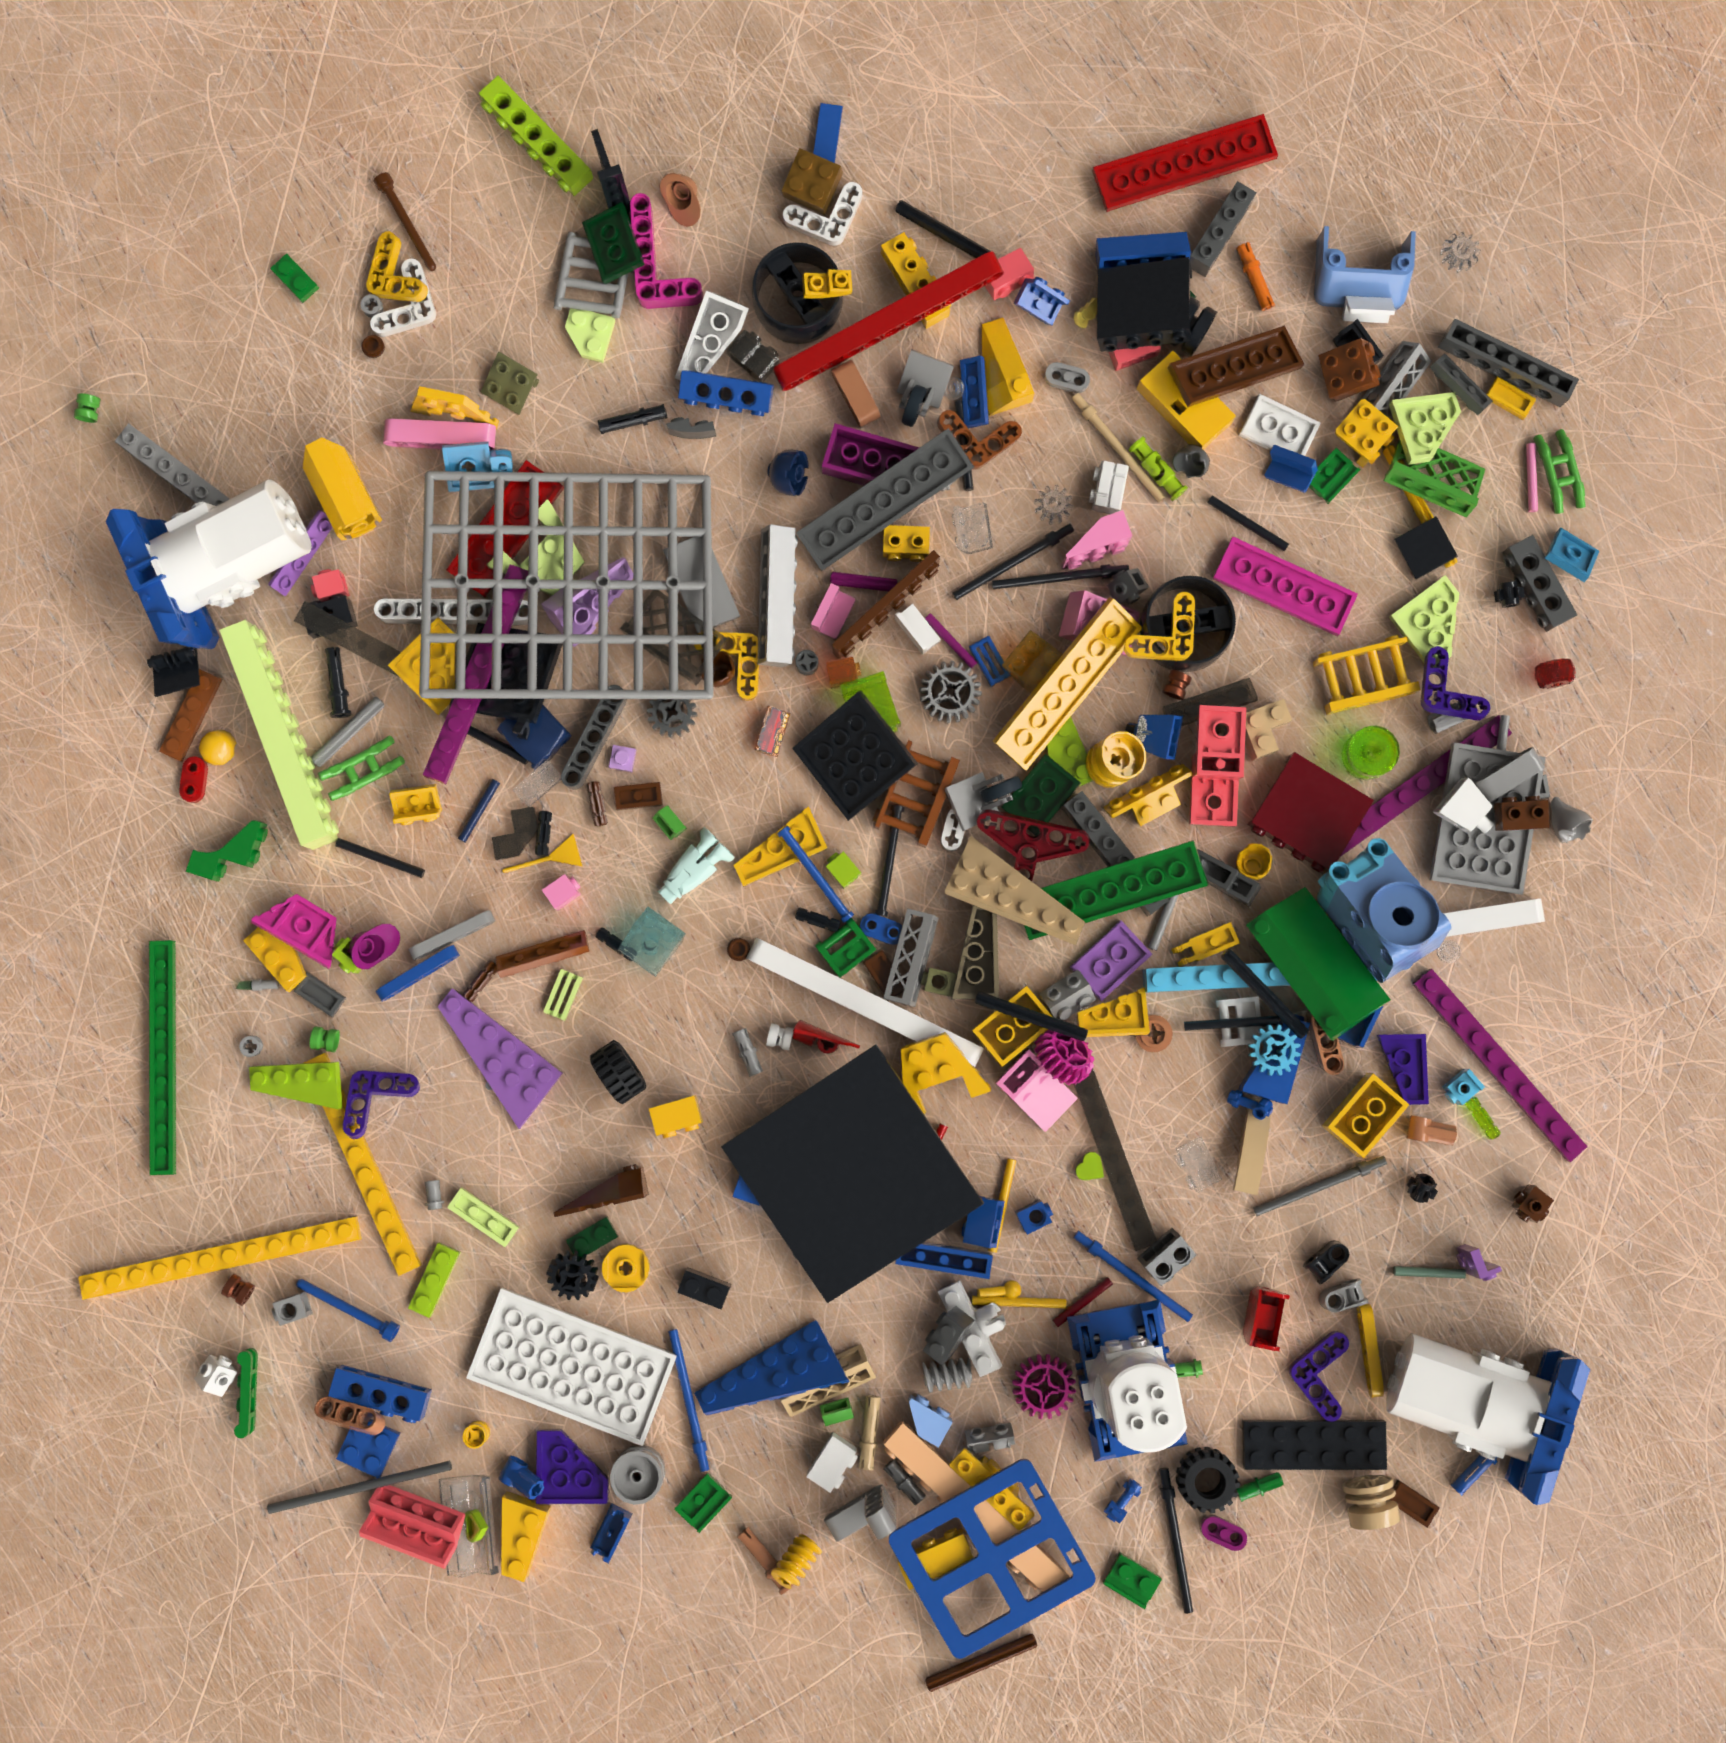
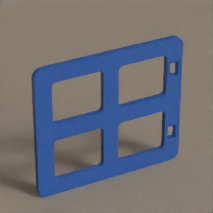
(991, 1559)

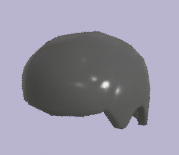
(1192, 461)

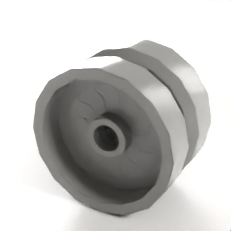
(641, 1488)

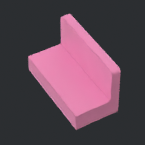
(832, 612)

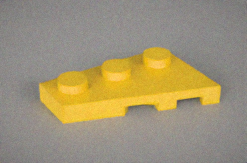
(277, 957)
(1118, 1017)

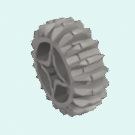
(941, 697)

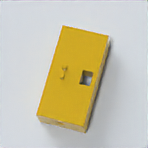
(1195, 424)

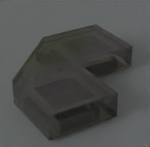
(514, 844)

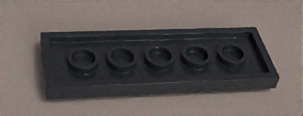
(1314, 1445)

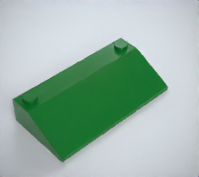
(1318, 963)

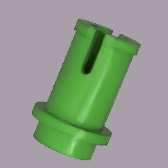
(1187, 1369)

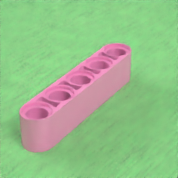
(436, 433)

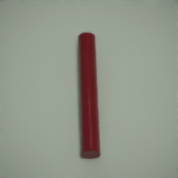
(1083, 1301)

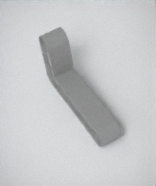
(870, 1508)

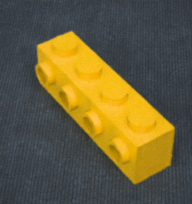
(910, 271)

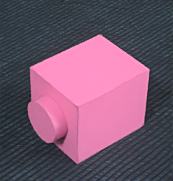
(562, 891)

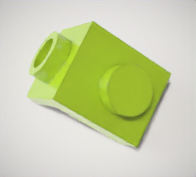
(344, 957)

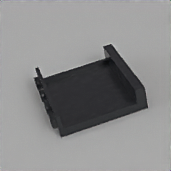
(1144, 304)

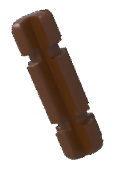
(597, 804)
(480, 981)

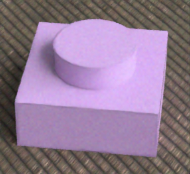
(622, 758)

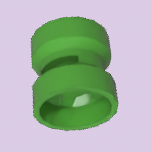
(87, 408)
(324, 1039)

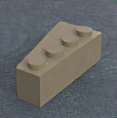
(979, 957)

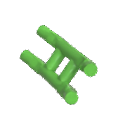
(1556, 483)
(356, 782)

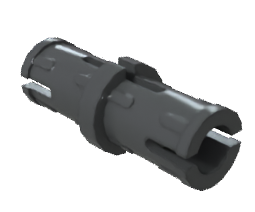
(904, 1482)

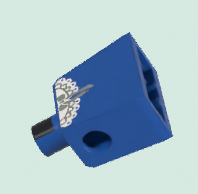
(1158, 734)

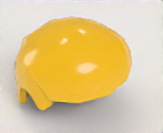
(217, 747)
(1254, 861)

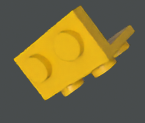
(1366, 431)

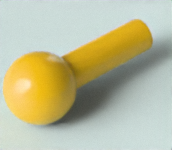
(1010, 1289)

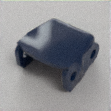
(543, 741)

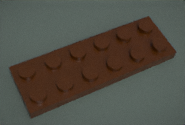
(1235, 366)
(892, 600)

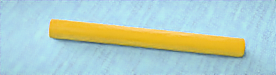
(1004, 1192)
(1021, 1302)

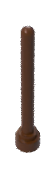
(385, 184)

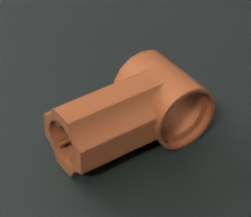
(1427, 1130)

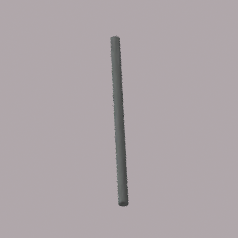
(359, 1487)

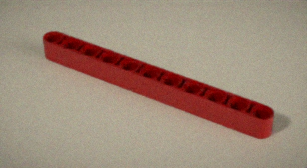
(888, 321)

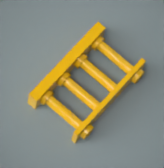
(1382, 691)

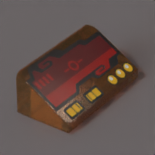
(772, 731)

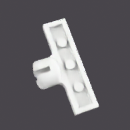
(977, 1338)

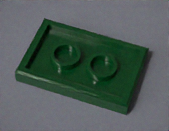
(613, 243)
(1042, 792)

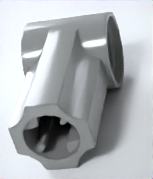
(1441, 722)

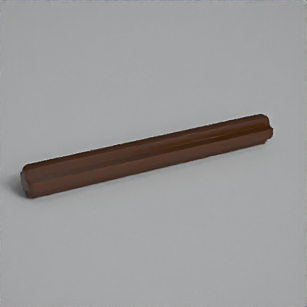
(981, 1662)

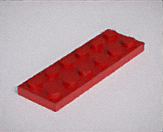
(515, 513)

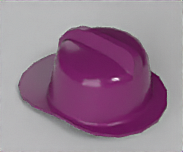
(374, 946)

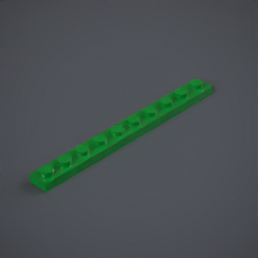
(162, 1057)

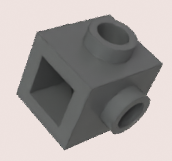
(1127, 586)

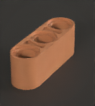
(855, 393)
(1325, 1052)
(342, 1409)

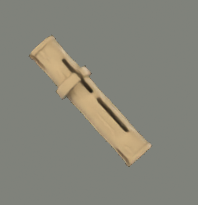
(869, 1437)

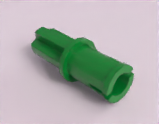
(1260, 1486)

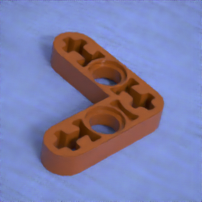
(980, 448)

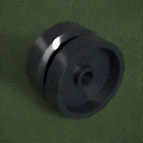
(1198, 326)

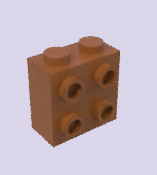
(1349, 369)

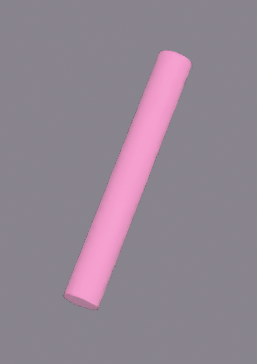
(1531, 477)

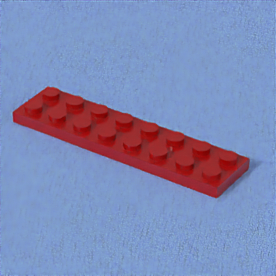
(1185, 162)

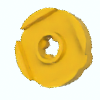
(636, 1277)

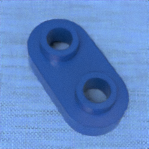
(882, 928)

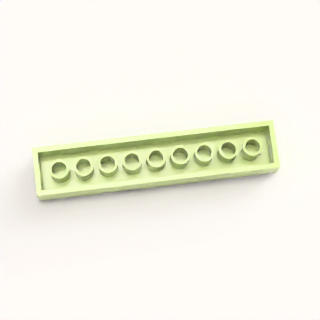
(279, 735)

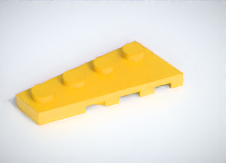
(776, 854)

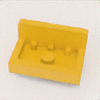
(415, 804)

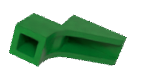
(240, 849)

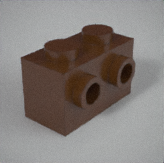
(1521, 814)

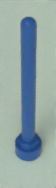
(386, 1329)

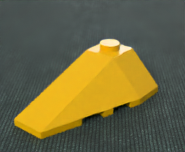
(1004, 371)

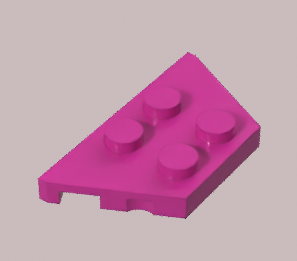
(301, 927)

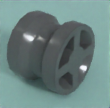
(807, 657)

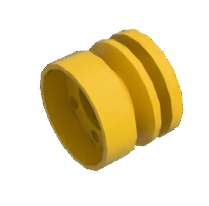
(1124, 752)

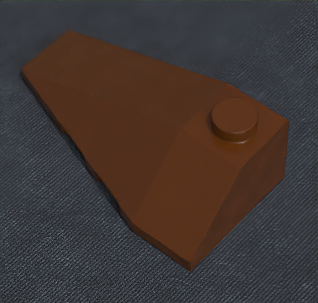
(618, 1189)

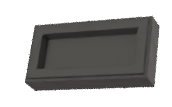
(320, 994)

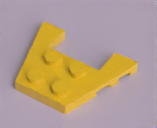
(459, 406)
(935, 1062)

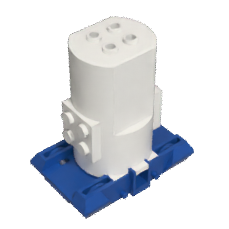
(206, 558)
(1128, 1381)
(1493, 1406)

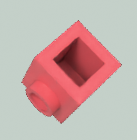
(328, 584)

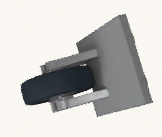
(922, 385)
(973, 796)

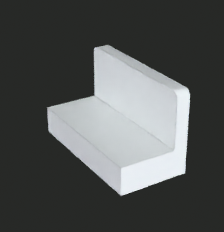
(1367, 309)
(917, 629)

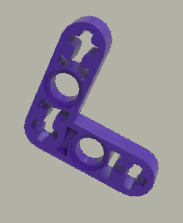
(1442, 696)
(372, 1088)
(1311, 1377)

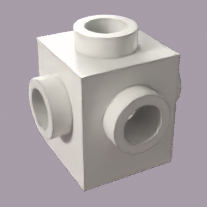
(215, 1375)

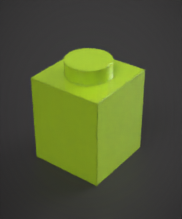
(842, 869)

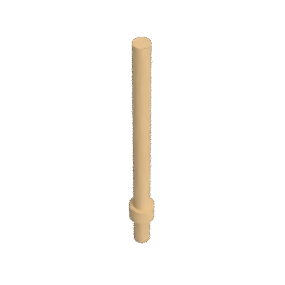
(1090, 413)

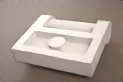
(1244, 1008)

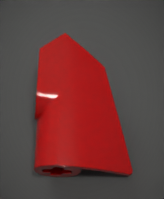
(807, 1033)

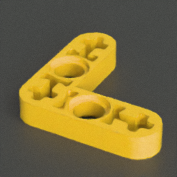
(386, 276)
(1169, 643)
(738, 649)

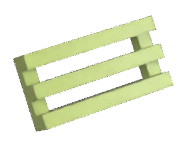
(555, 1013)

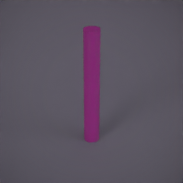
(951, 641)

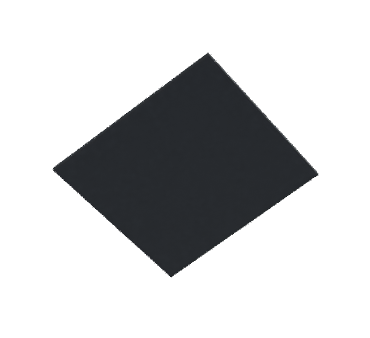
(852, 1174)

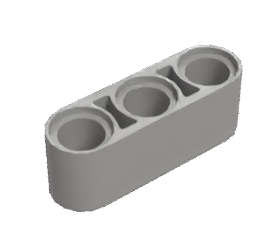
(1510, 774)

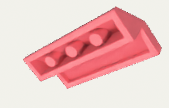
(413, 1525)

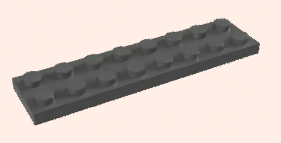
(885, 499)

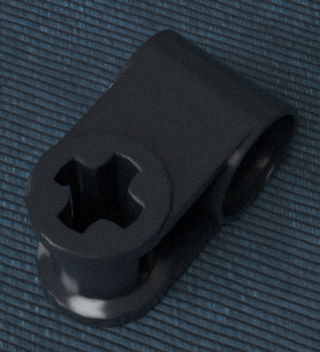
(1325, 1261)

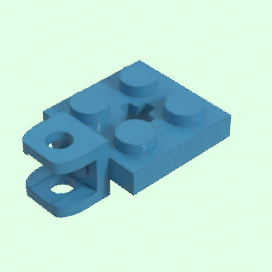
(481, 456)

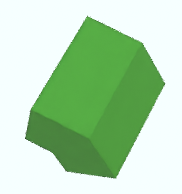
(669, 822)
(835, 1415)

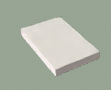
(1278, 425)

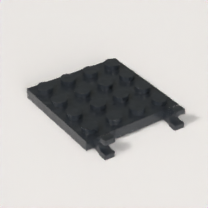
(515, 677)

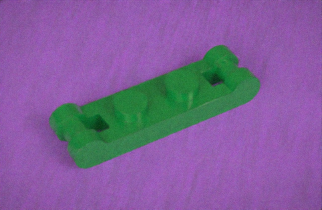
(248, 1388)

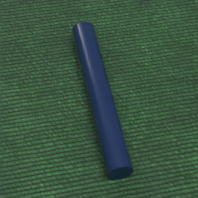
(478, 811)

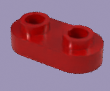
(193, 779)

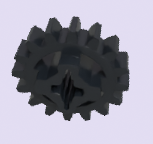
(572, 1275)

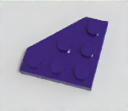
(568, 1472)

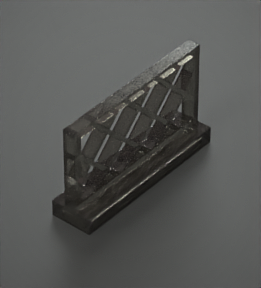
(661, 651)

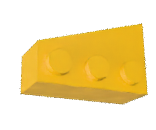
(521, 1533)

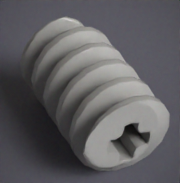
(947, 1374)

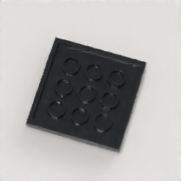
(855, 755)

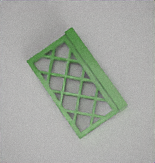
(1431, 487)

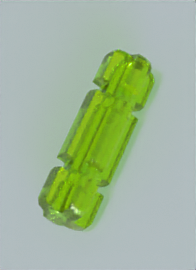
(1482, 1118)

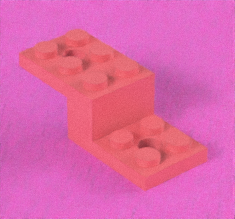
(1217, 765)

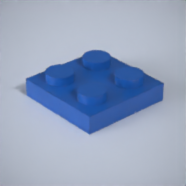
(368, 1451)

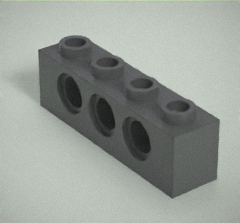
(1221, 228)
(1550, 586)

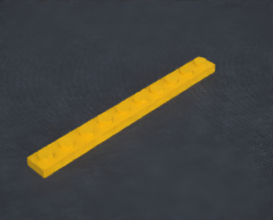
(373, 1188)

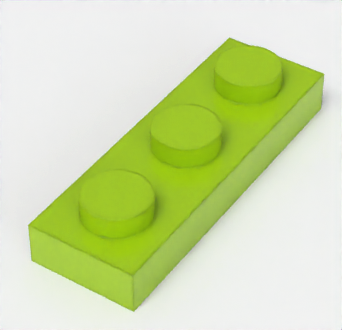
(434, 1280)

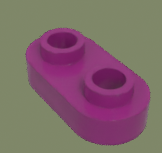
(1222, 1533)

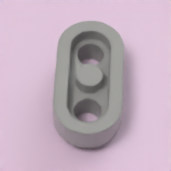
(1067, 376)

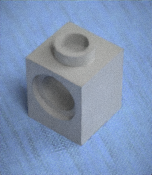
(301, 1305)

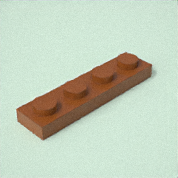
(190, 716)
(542, 954)

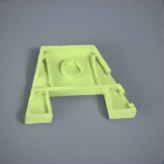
(549, 551)

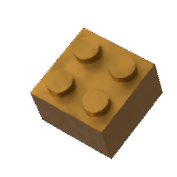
(812, 181)

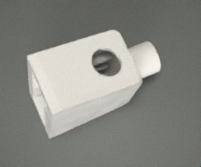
(1465, 807)

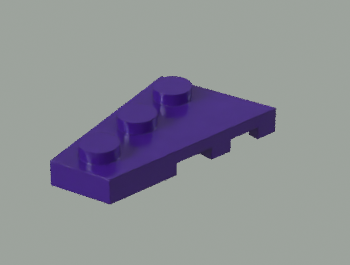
(1408, 1065)

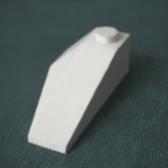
(713, 331)

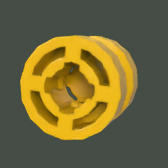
(471, 1434)

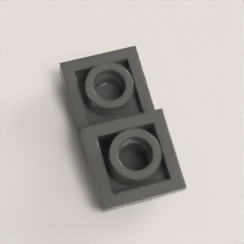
(681, 428)

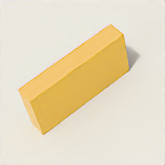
(1510, 398)

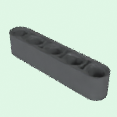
(593, 749)

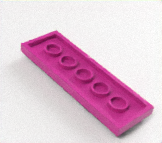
(1285, 586)

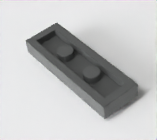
(1461, 384)

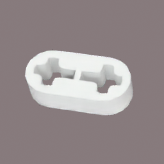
(948, 827)

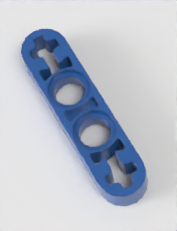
(417, 973)

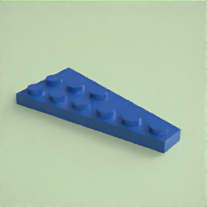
(783, 1370)

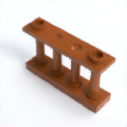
(931, 812)

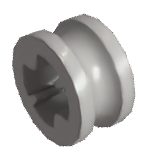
(366, 301)
(255, 1040)

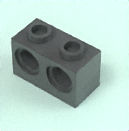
(1163, 1252)

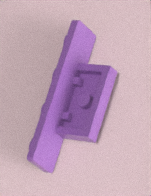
(289, 573)

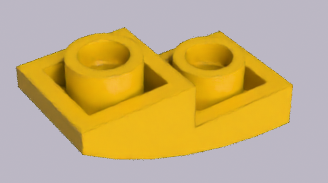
(828, 284)

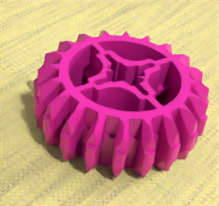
(1064, 1057)
(1054, 1388)

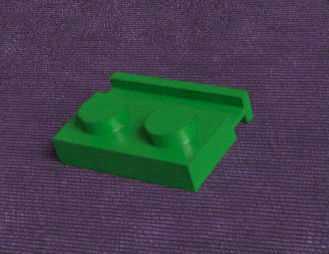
(1333, 475)
(703, 1502)
(1132, 1580)

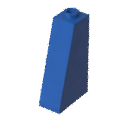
(1274, 1087)

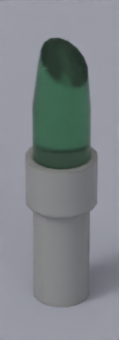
(258, 985)

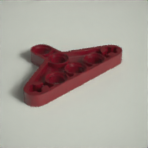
(1019, 839)

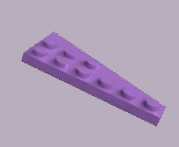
(509, 1065)

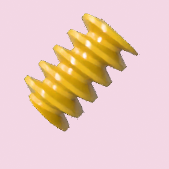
(795, 1560)

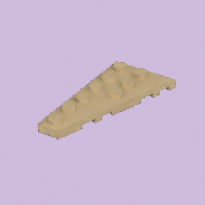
(999, 888)

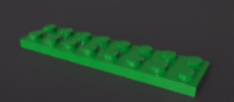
(1129, 884)

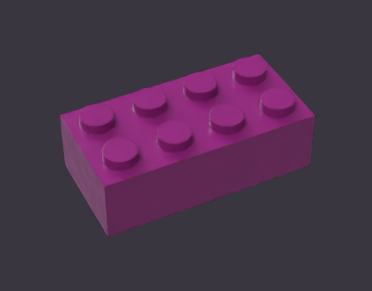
(861, 455)

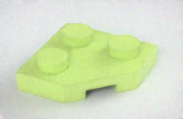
(590, 333)

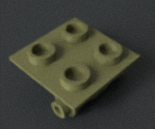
(509, 383)

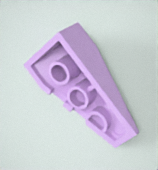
(586, 600)

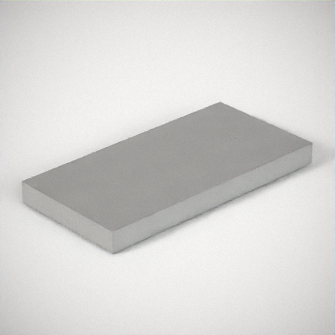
(691, 569)

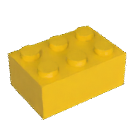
(1007, 1035)
(1365, 1115)

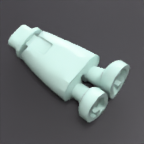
(694, 866)

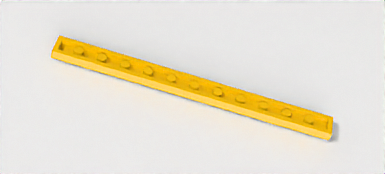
(219, 1257)

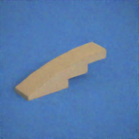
(1251, 1152)

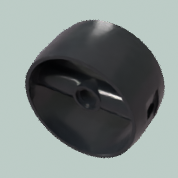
(781, 267)
(1205, 620)

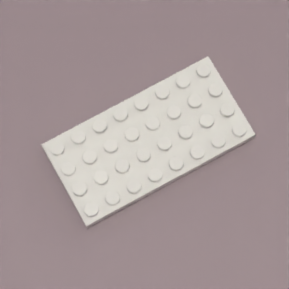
(571, 1366)

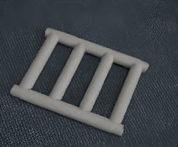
(564, 281)

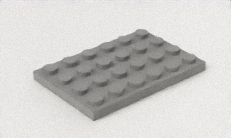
(1479, 859)

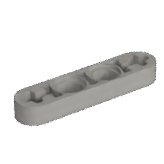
(451, 935)

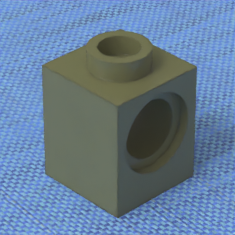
(947, 989)

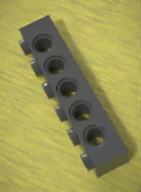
(1508, 363)
(1102, 837)

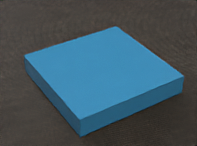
(1572, 554)

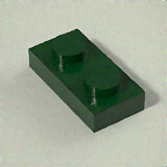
(593, 1237)

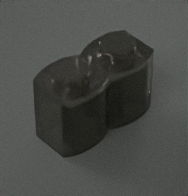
(753, 356)

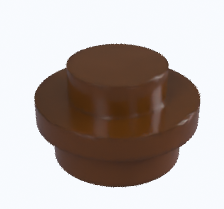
(373, 346)
(738, 949)

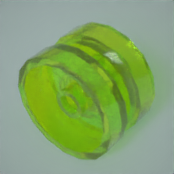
(1384, 752)

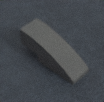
(1229, 879)

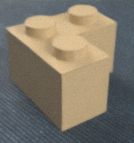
(1259, 728)

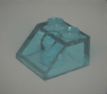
(652, 941)

